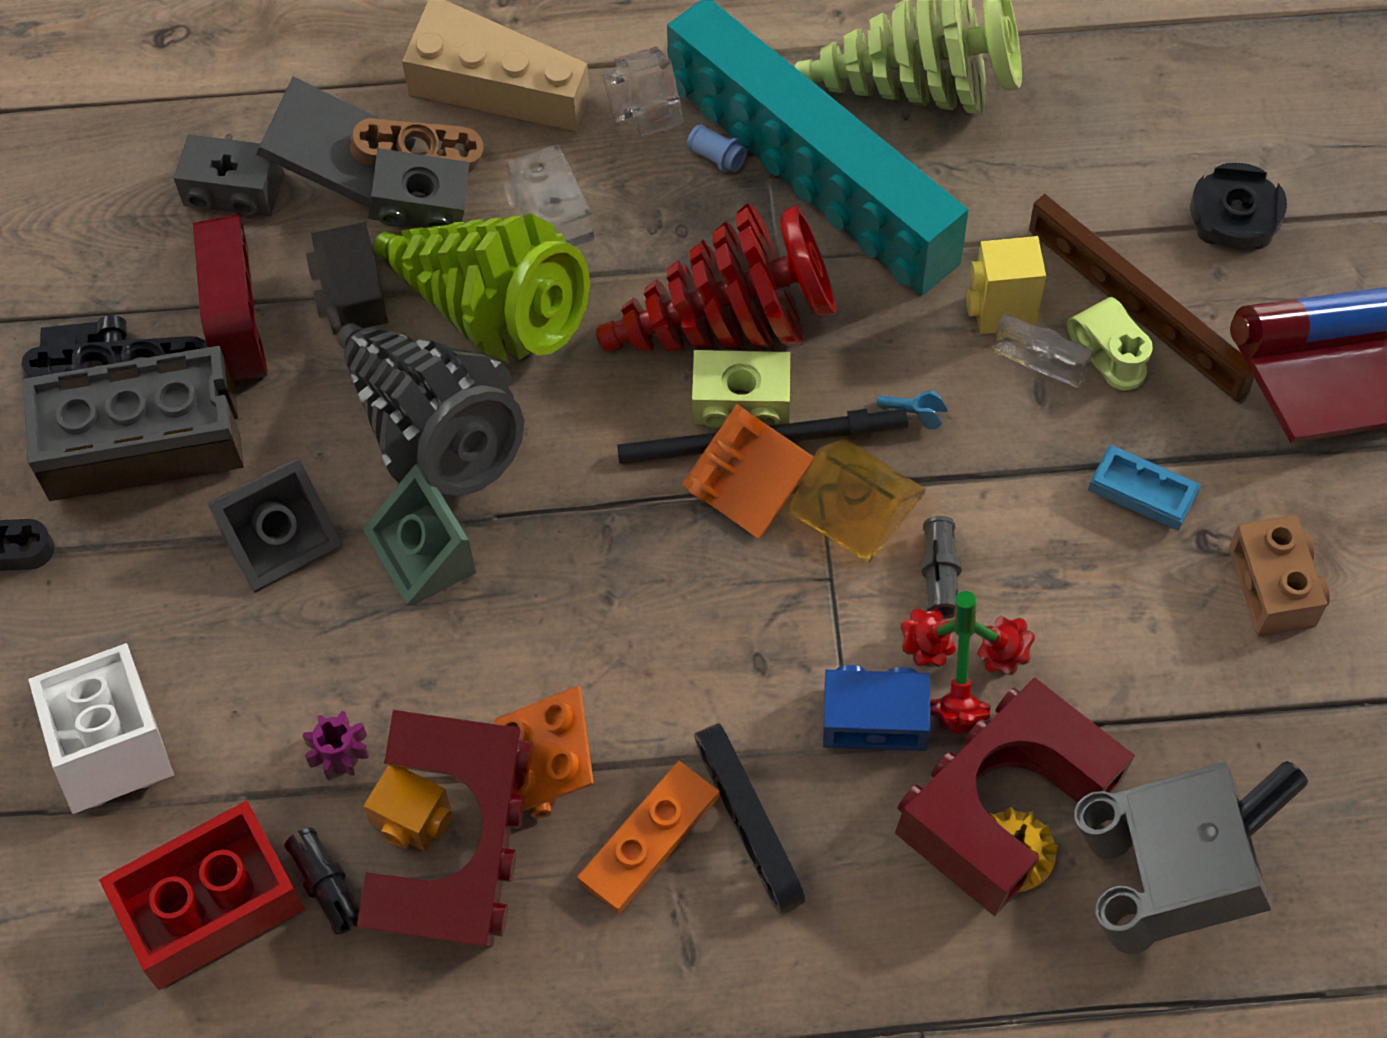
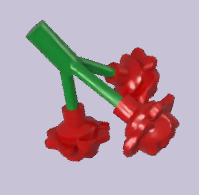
(932, 640)

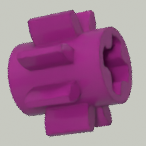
(331, 731)

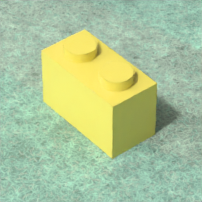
(1007, 281)

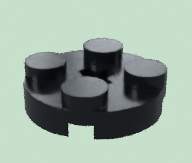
(1234, 228)

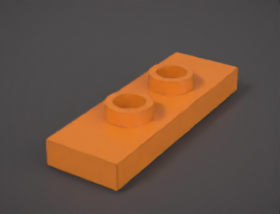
(648, 837)

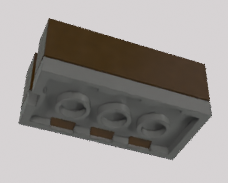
(132, 423)

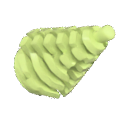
(925, 53)

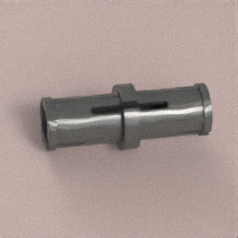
(941, 565)

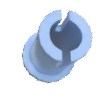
(726, 153)

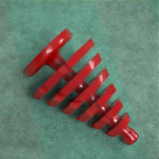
(731, 290)

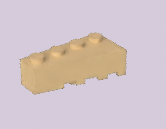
(493, 69)

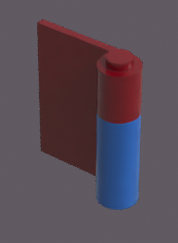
(1319, 361)

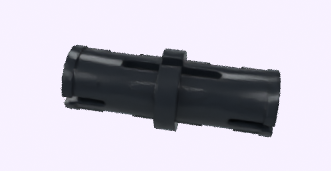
(323, 880)

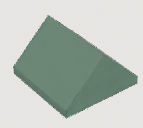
(419, 540)

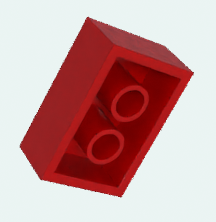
(201, 895)

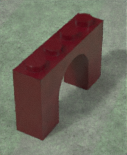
(1029, 732)
(467, 902)

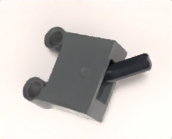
(1189, 850)

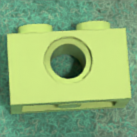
(724, 372)

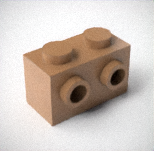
(1278, 575)

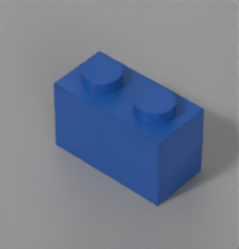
(876, 709)

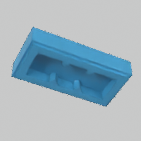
(1144, 487)

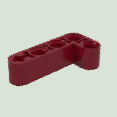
(227, 296)

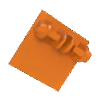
(748, 471)
(559, 749)

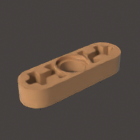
(430, 133)

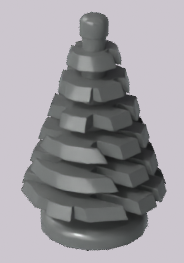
(435, 408)

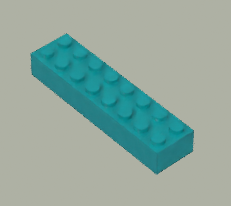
(817, 146)

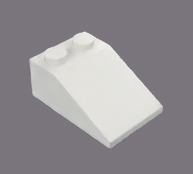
(99, 729)

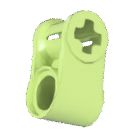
(1116, 343)

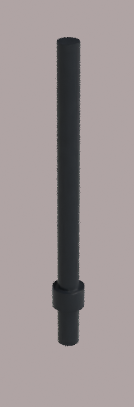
(856, 424)

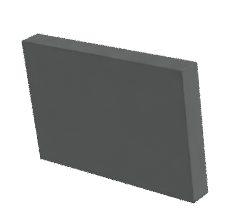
(313, 139)

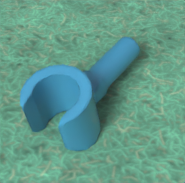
(924, 405)

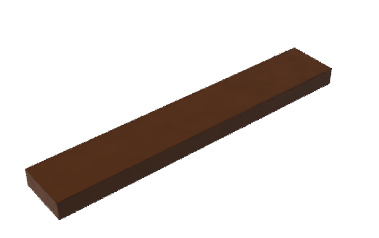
(1141, 298)

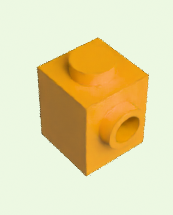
(408, 809)

